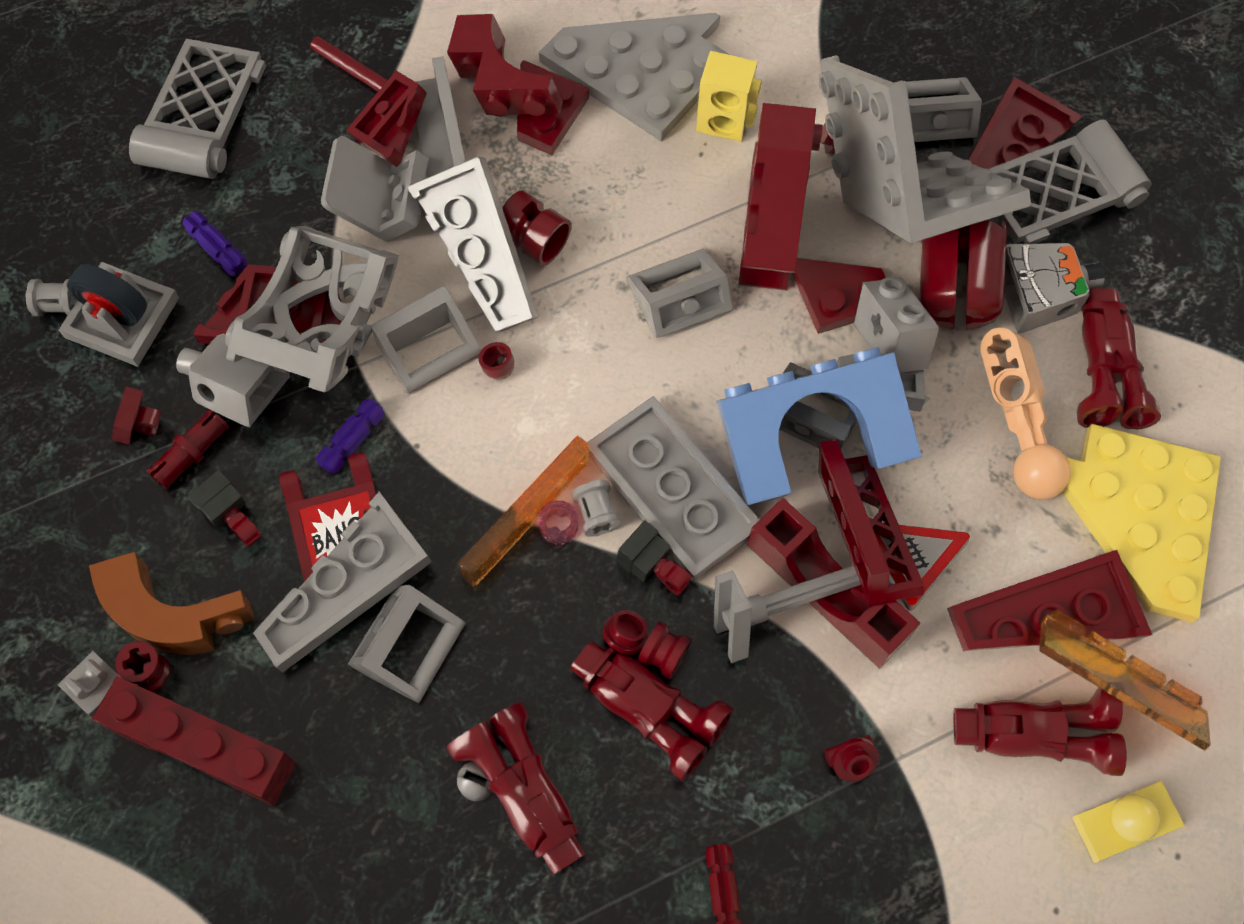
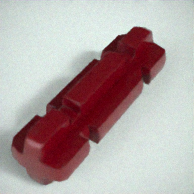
(723, 884)

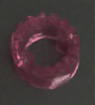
(553, 534)

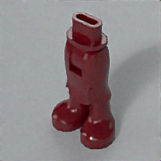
(1113, 359)
(648, 704)
(1042, 729)
(523, 788)

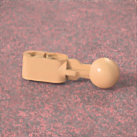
(1040, 468)

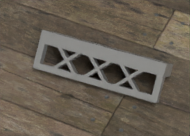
(438, 123)

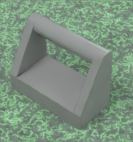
(944, 115)
(683, 302)
(417, 321)
(386, 631)

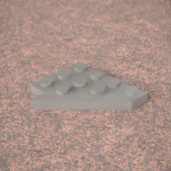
(638, 67)

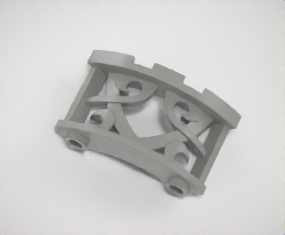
(279, 344)

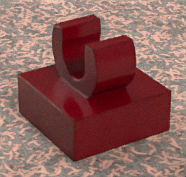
(134, 417)

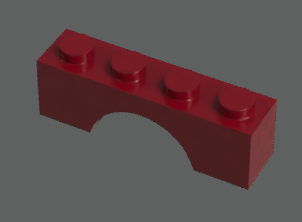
(797, 555)
(195, 740)

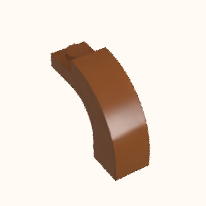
(129, 599)

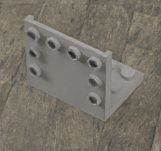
(880, 166)

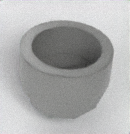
(469, 788)

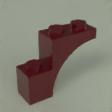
(500, 88)

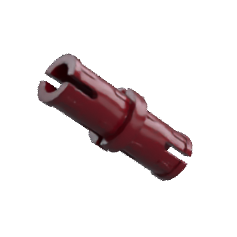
(187, 449)

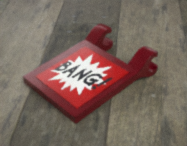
(323, 518)

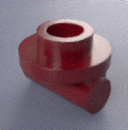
(853, 758)

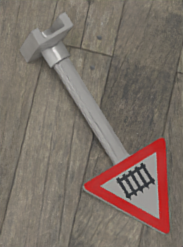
(733, 611)

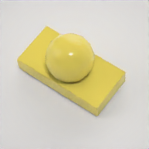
(1128, 821)

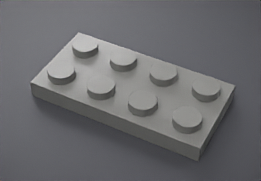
(673, 487)

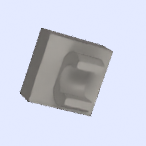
(89, 682)

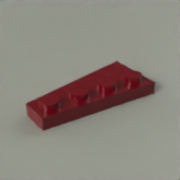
(1090, 592)

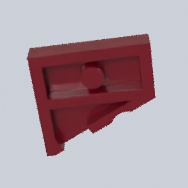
(389, 118)
(832, 290)

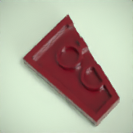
(1020, 125)

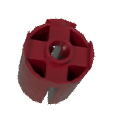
(985, 252)

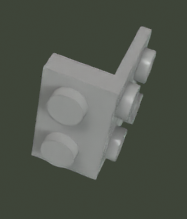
(372, 190)

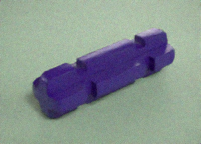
(215, 243)
(350, 436)

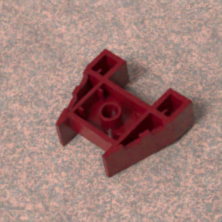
(777, 194)

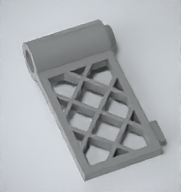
(181, 144)
(1101, 164)

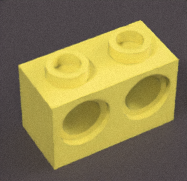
(728, 96)

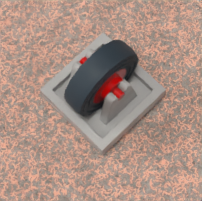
(116, 311)

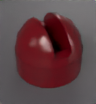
(492, 360)

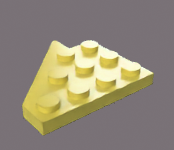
(1153, 509)

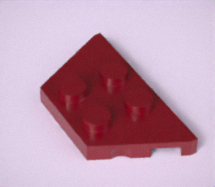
(245, 293)

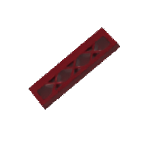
(860, 530)

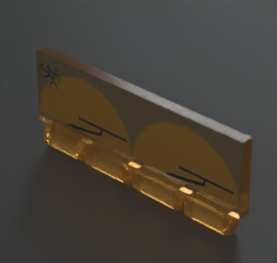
(1129, 681)

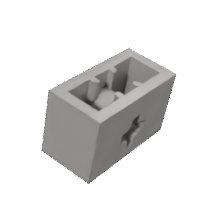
(897, 323)

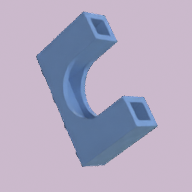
(867, 386)

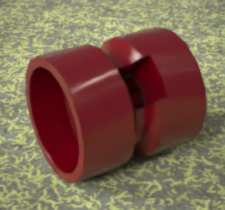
(536, 230)

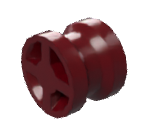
(664, 650)

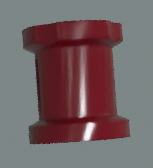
(130, 663)

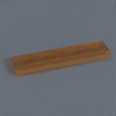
(524, 512)

